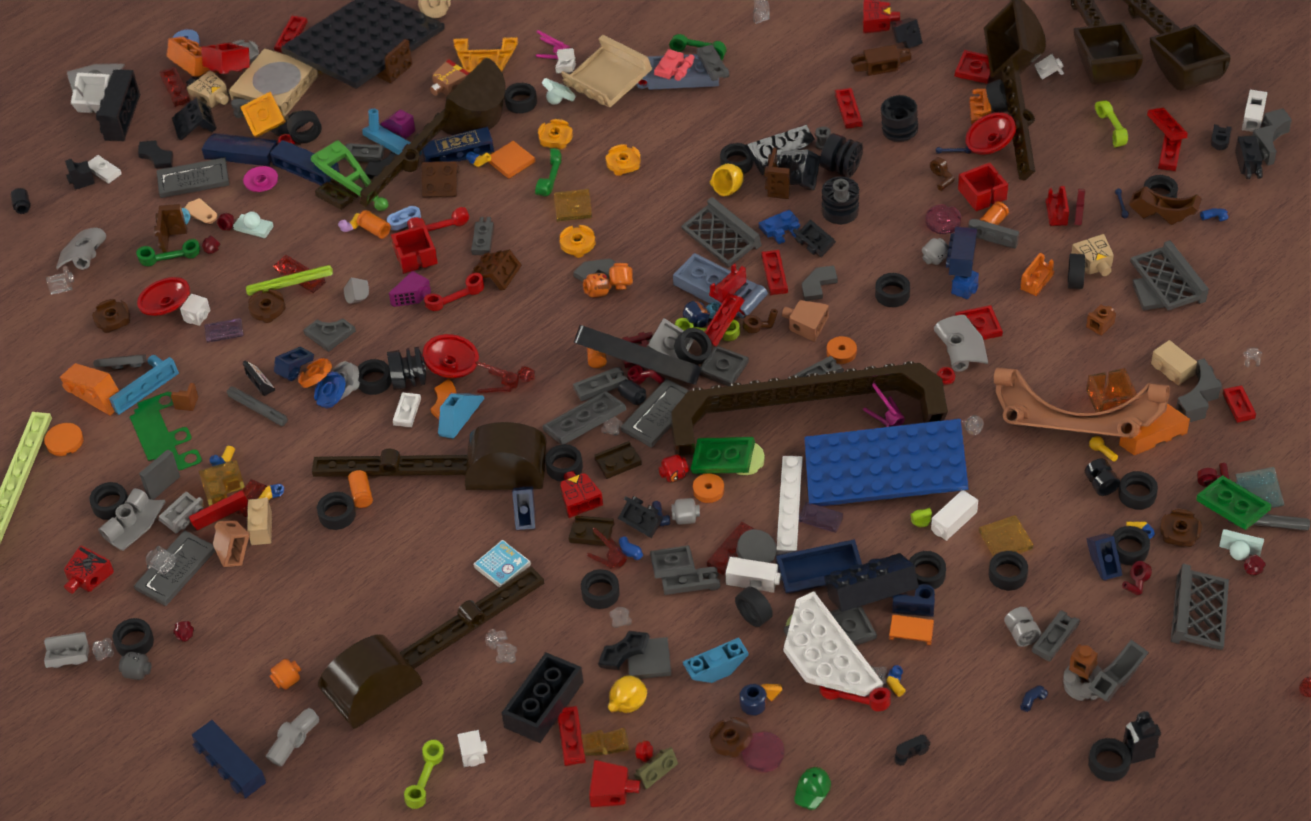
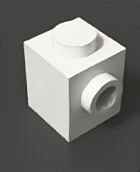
(195, 309)
(472, 748)

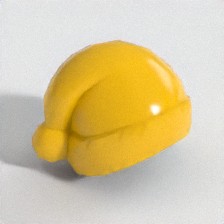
(727, 179)
(627, 695)

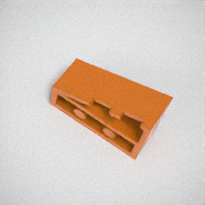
(187, 55)
(91, 386)
(1162, 429)

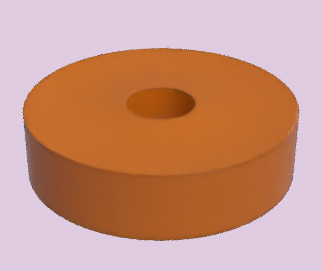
(842, 349)
(710, 481)

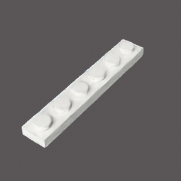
(789, 504)

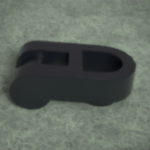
(1220, 137)
(910, 748)

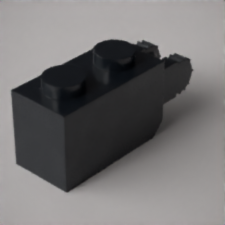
(1249, 156)
(1142, 737)

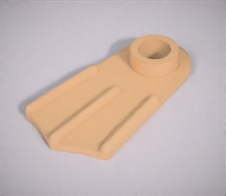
(201, 211)

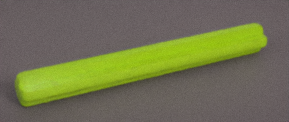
(289, 280)

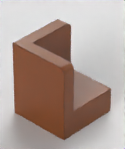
(185, 399)

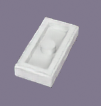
(104, 169)
(406, 409)

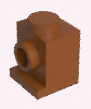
(1104, 316)
(1085, 656)

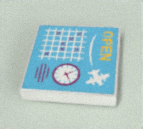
(502, 564)

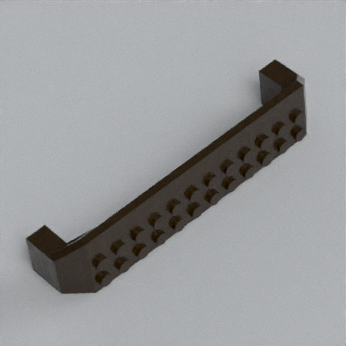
(908, 379)

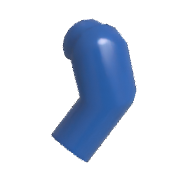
(630, 549)

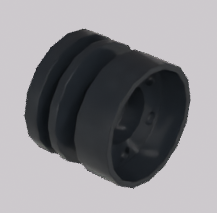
(899, 118)
(841, 155)
(839, 212)
(406, 368)

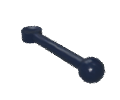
(939, 150)
(1124, 214)

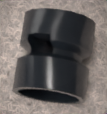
(1102, 477)

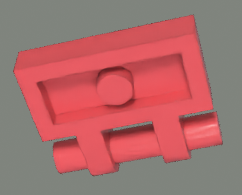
(669, 65)

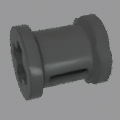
(822, 135)
(841, 190)

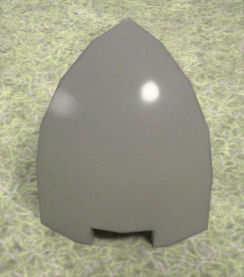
(356, 290)

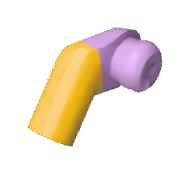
(348, 226)

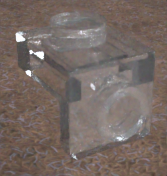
(761, 11)
(60, 282)
(160, 560)

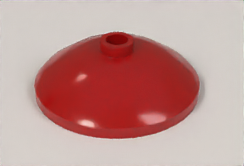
(990, 133)
(163, 296)
(450, 356)

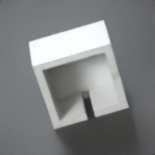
(92, 89)

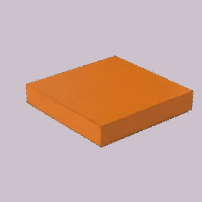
(511, 159)

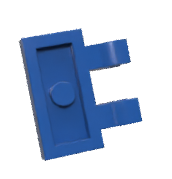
(776, 225)

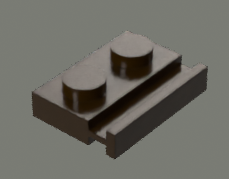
(335, 194)
(618, 459)
(583, 532)

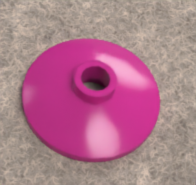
(260, 179)

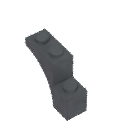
(1273, 126)
(1195, 403)
(1119, 671)

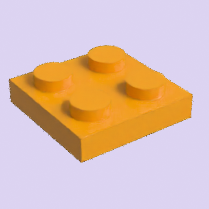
(263, 114)

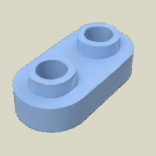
(399, 219)

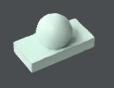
(557, 91)
(253, 224)
(1240, 544)

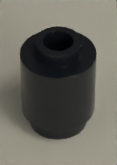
(20, 200)
(632, 392)

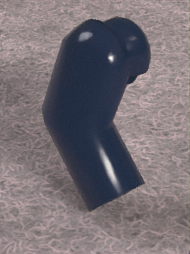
(666, 520)
(1031, 695)

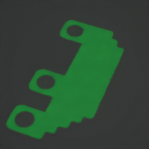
(154, 433)

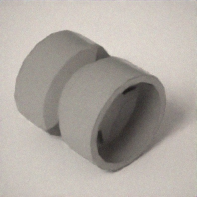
(1022, 626)

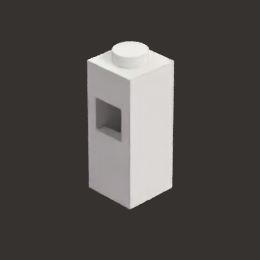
(1254, 110)
(954, 515)
(753, 574)

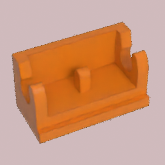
(979, 105)
(1037, 275)
(911, 628)

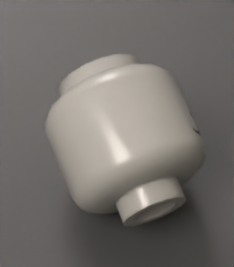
(935, 251)
(685, 511)

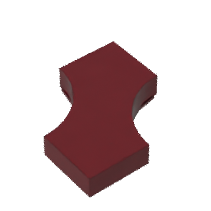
(1079, 206)

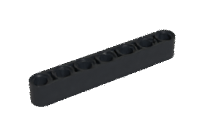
(637, 354)

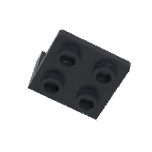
(192, 116)
(802, 166)

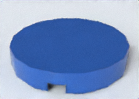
(329, 390)

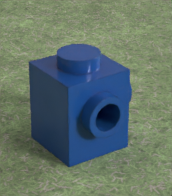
(965, 286)

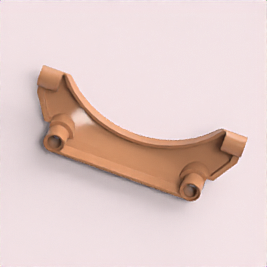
(1035, 412)

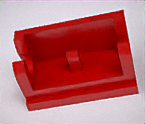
(1057, 207)
(729, 284)

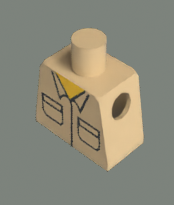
(209, 90)
(1097, 254)

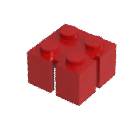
(225, 57)
(982, 186)
(414, 249)

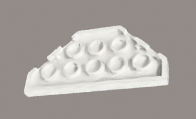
(825, 652)

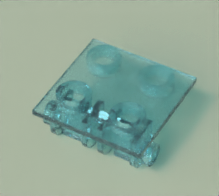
(1262, 484)

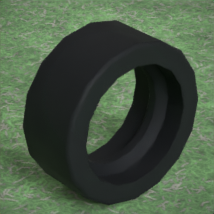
(520, 89)
(997, 96)
(302, 117)
(736, 149)
(1165, 182)
(1076, 271)
(892, 279)
(703, 340)
(375, 387)
(561, 451)
(101, 492)
(1133, 501)
(337, 522)
(1136, 534)
(1012, 558)
(934, 559)
(598, 576)
(753, 606)
(128, 626)
(1111, 745)

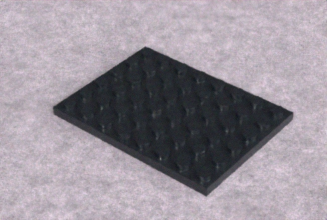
(359, 36)

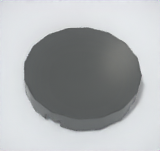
(756, 546)

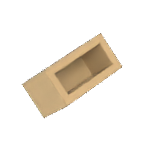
(1174, 362)
(259, 521)

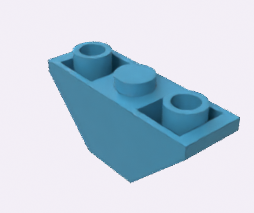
(456, 412)
(716, 662)

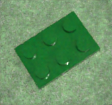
(723, 455)
(1233, 502)

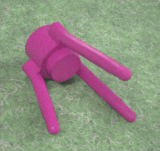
(557, 45)
(893, 415)

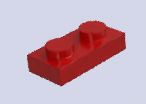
(1239, 403)

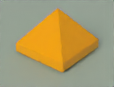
(772, 690)

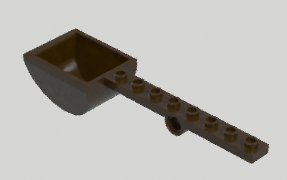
(1013, 44)
(1105, 48)
(1185, 54)
(470, 106)
(497, 459)
(377, 675)

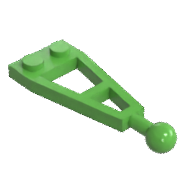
(333, 154)

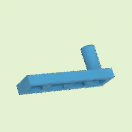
(382, 135)
(144, 385)

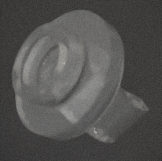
(1253, 353)
(973, 424)
(495, 639)

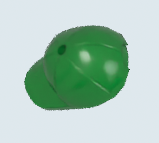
(811, 789)

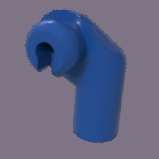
(1214, 212)

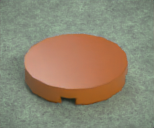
(316, 372)
(63, 439)

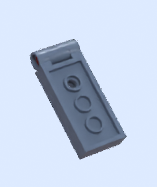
(695, 77)
(699, 273)

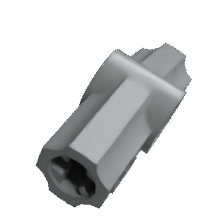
(292, 736)

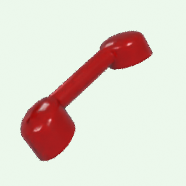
(458, 218)
(474, 286)
(878, 699)

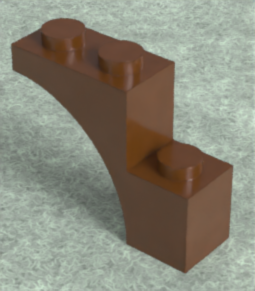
(1173, 210)

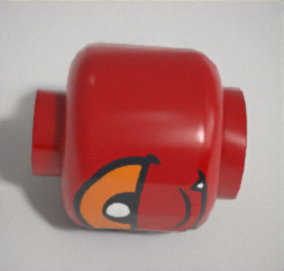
(673, 468)

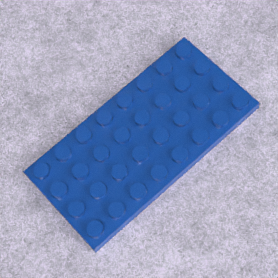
(886, 463)

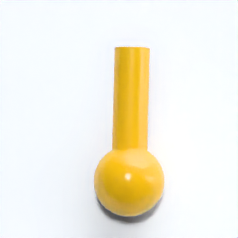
(1097, 443)

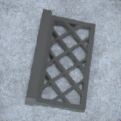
(731, 223)
(1182, 271)
(1182, 608)

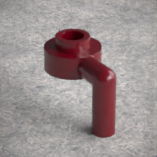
(639, 374)
(1208, 475)
(1140, 573)

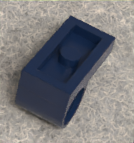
(289, 363)
(920, 604)

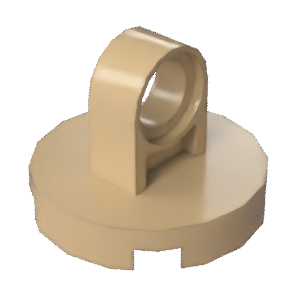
(434, 8)

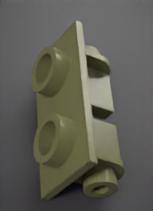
(659, 766)

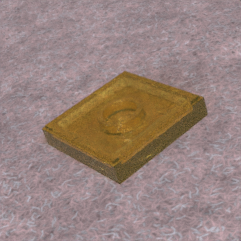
(572, 205)
(1006, 536)

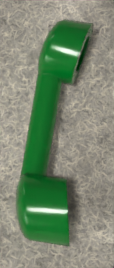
(679, 43)
(545, 186)
(148, 258)

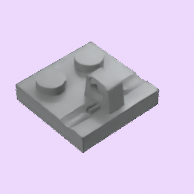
(665, 337)

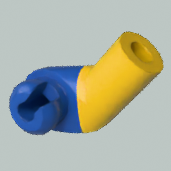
(478, 160)
(226, 457)
(272, 491)
(1144, 526)
(893, 680)

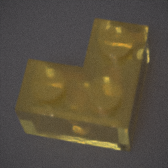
(221, 480)

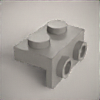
(177, 515)
(66, 650)

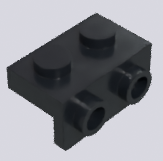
(815, 238)
(639, 517)

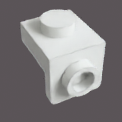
(566, 60)
(1048, 66)

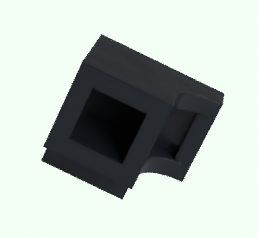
(907, 32)
(79, 174)

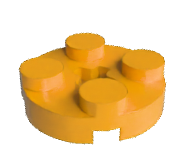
(547, 132)
(620, 167)
(577, 248)

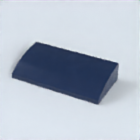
(239, 149)
(808, 567)

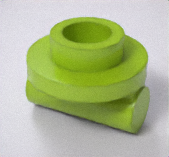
(921, 518)

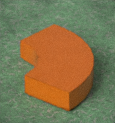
(442, 392)

